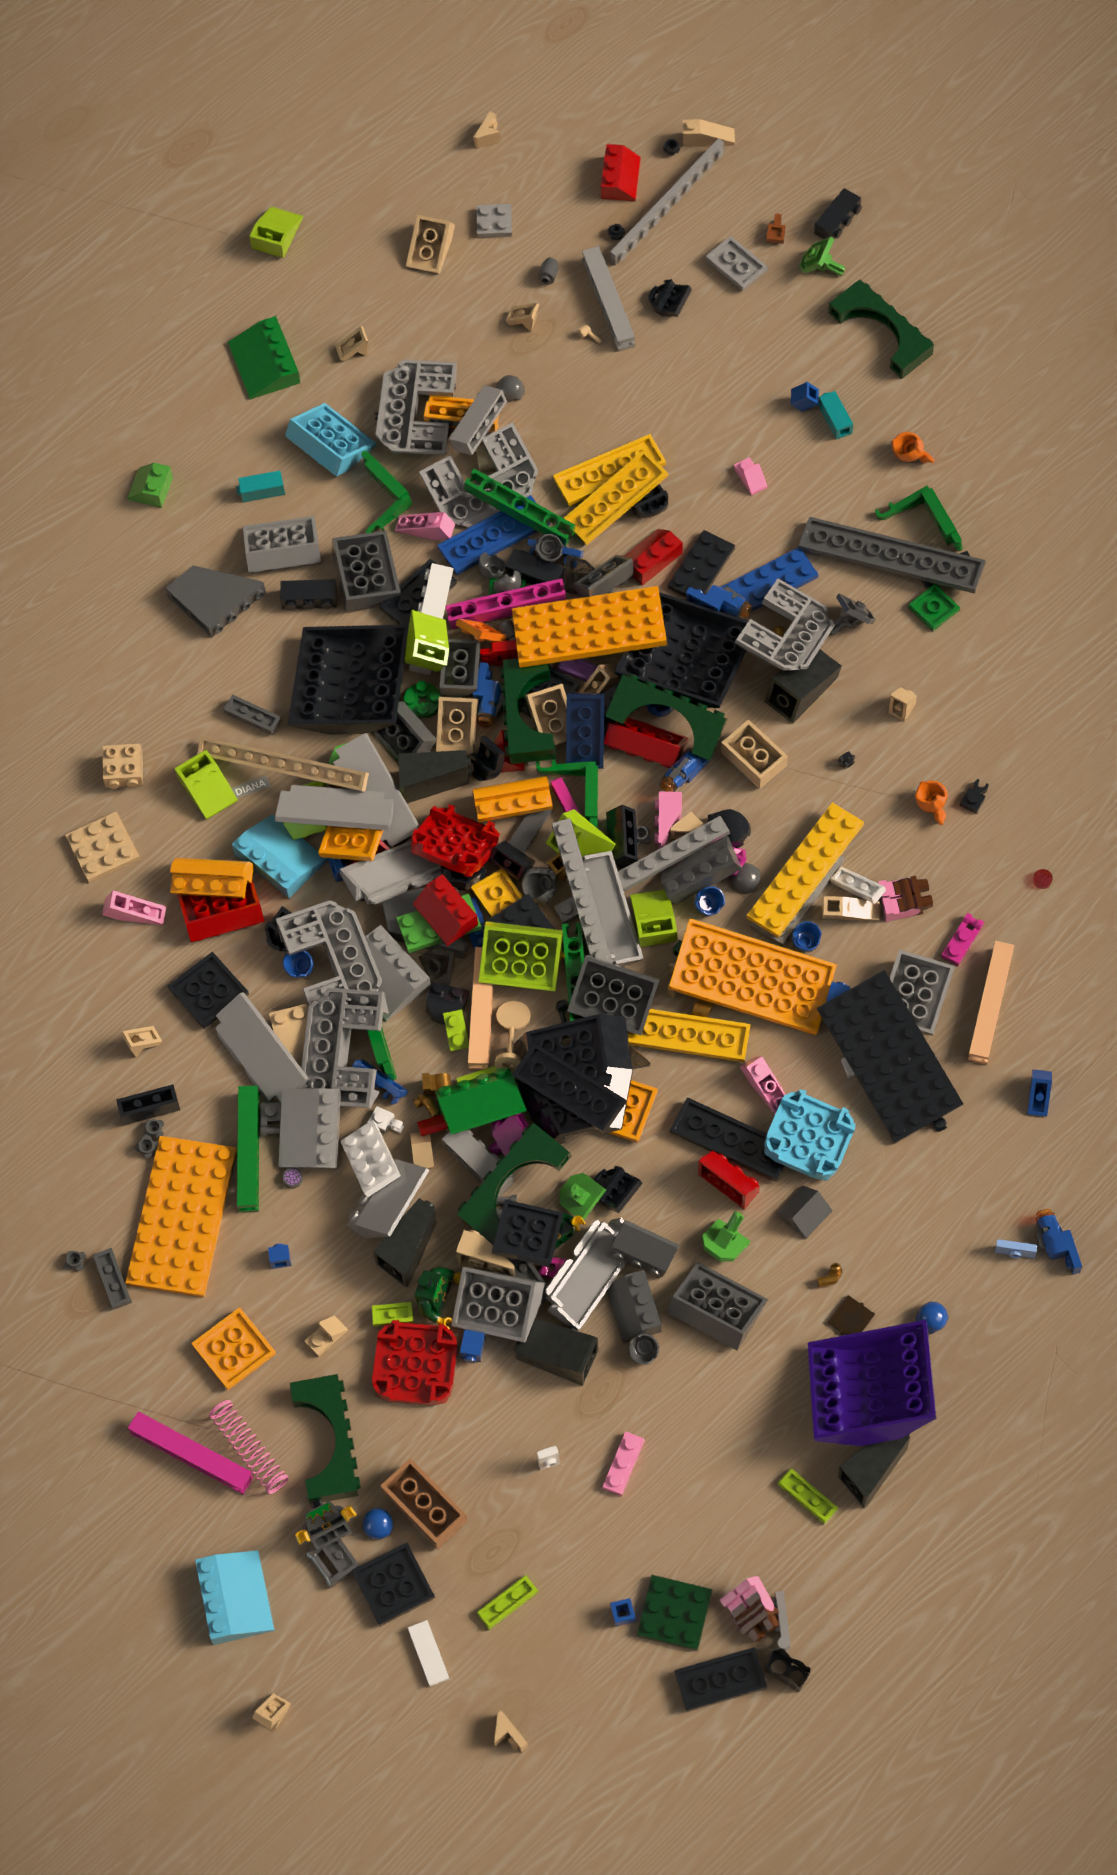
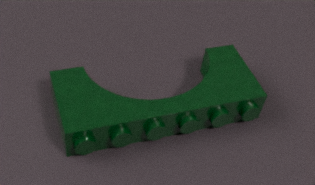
(863, 302)
(634, 694)
(523, 742)
(531, 1149)
(338, 1478)

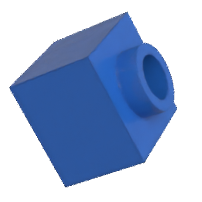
(279, 1256)
(619, 1606)

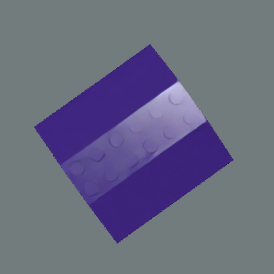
(871, 1385)

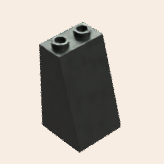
(796, 690)
(432, 773)
(404, 1248)
(558, 1351)
(870, 1467)

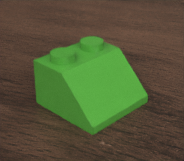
(151, 484)

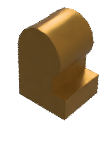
(557, 866)
(702, 1008)
(434, 1082)

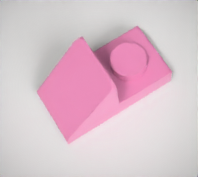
(751, 475)

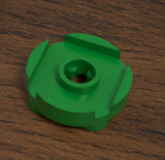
(422, 690)

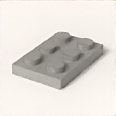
(736, 263)

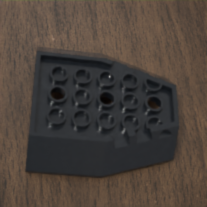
(597, 1049)

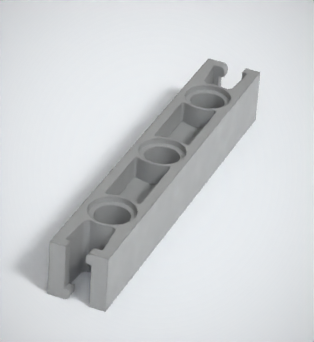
(608, 298)

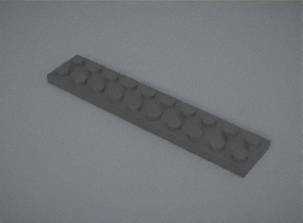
(892, 555)

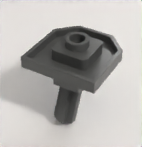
(851, 614)

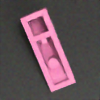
(132, 909)

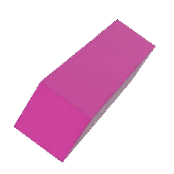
(563, 795)

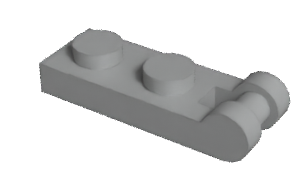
(779, 1603)

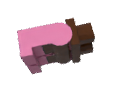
(904, 898)
(751, 1608)

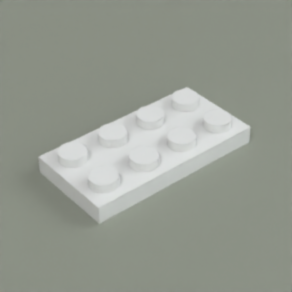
(370, 1158)

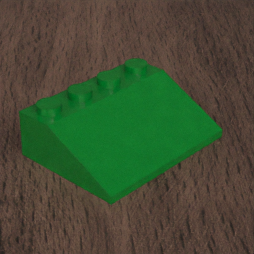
(264, 358)
(479, 1100)

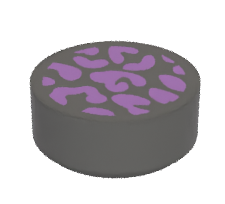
(292, 1178)

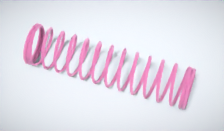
(270, 1484)

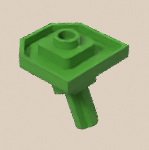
(818, 258)
(580, 1194)
(724, 1239)

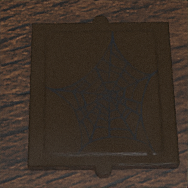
(851, 1317)

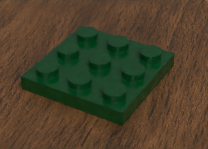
(674, 1612)

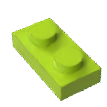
(456, 1030)
(385, 1313)

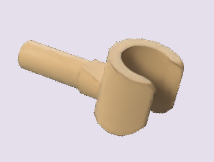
(585, 330)

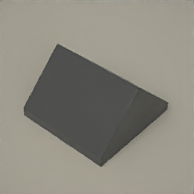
(805, 1211)

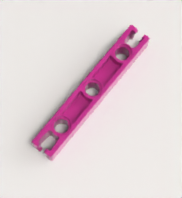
(493, 607)
(190, 1452)

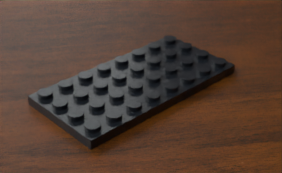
(890, 1056)

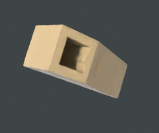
(849, 909)

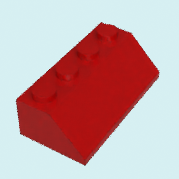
(646, 741)

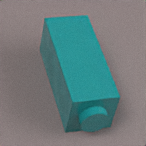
(835, 414)
(260, 486)

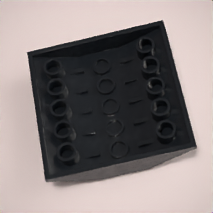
(698, 653)
(348, 678)

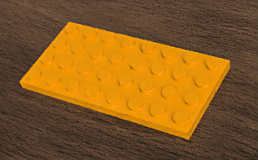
(589, 626)
(752, 976)
(181, 1216)

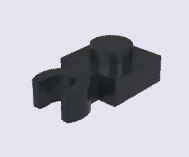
(974, 798)

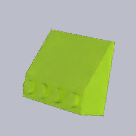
(520, 956)

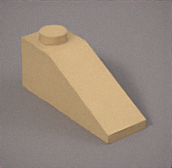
(705, 133)

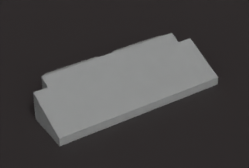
(363, 756)
(335, 807)
(388, 874)
(612, 908)
(258, 1049)
(586, 1277)

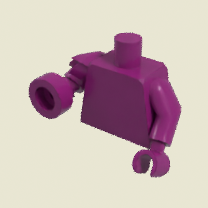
(506, 1132)

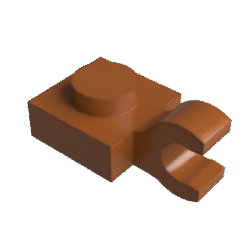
(776, 231)

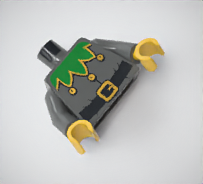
(325, 1524)

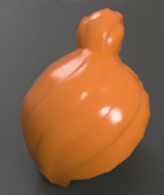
(909, 447)
(932, 798)

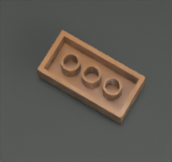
(424, 1503)

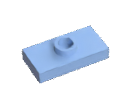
(1015, 1249)

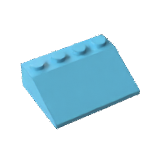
(329, 438)
(277, 856)
(234, 1596)

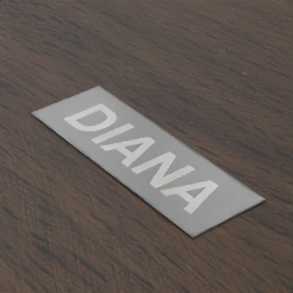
(251, 787)

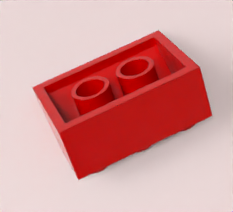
(620, 173)
(654, 554)
(445, 910)
(728, 1179)

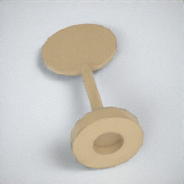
(511, 1016)

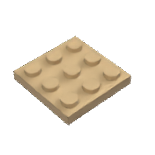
(102, 847)

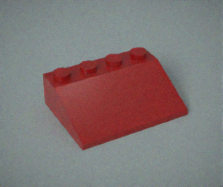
(218, 915)

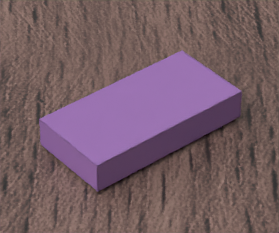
(577, 668)

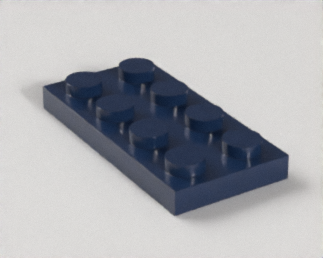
(585, 728)

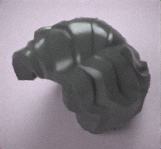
(539, 884)

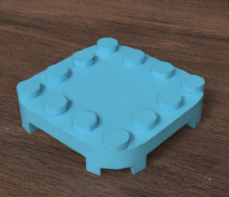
(809, 1135)

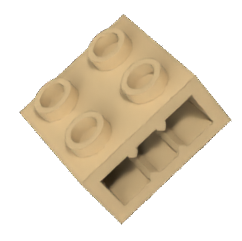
(122, 765)

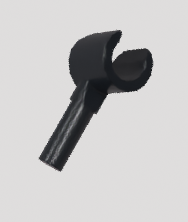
(561, 1006)
(940, 1124)

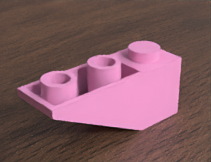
(427, 525)
(670, 812)
(763, 1082)

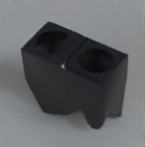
(782, 1655)

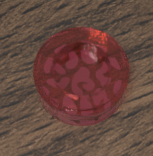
(1042, 878)

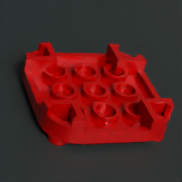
(454, 841)
(414, 1363)

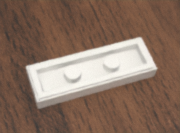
(857, 885)
(428, 1653)

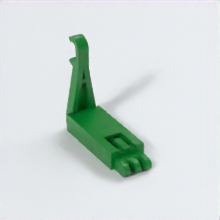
(392, 487)
(935, 510)
(591, 783)
(382, 1053)

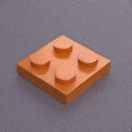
(480, 631)

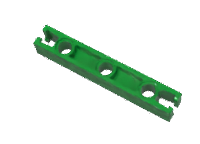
(507, 501)
(573, 960)
(248, 1149)

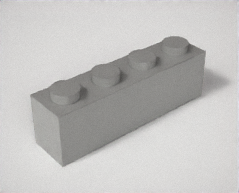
(477, 420)
(473, 1156)

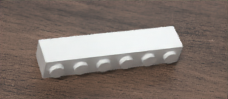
(435, 598)

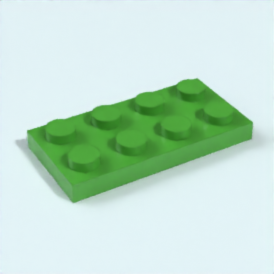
(419, 934)

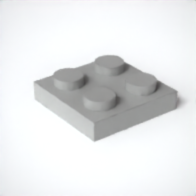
(494, 220)

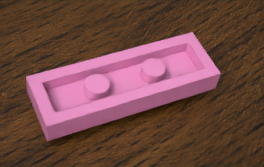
(623, 1463)

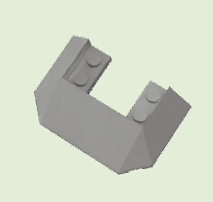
(399, 406)
(513, 467)
(803, 637)
(343, 942)
(329, 1041)

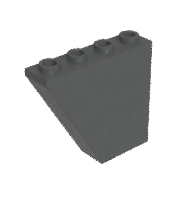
(213, 596)
(403, 905)

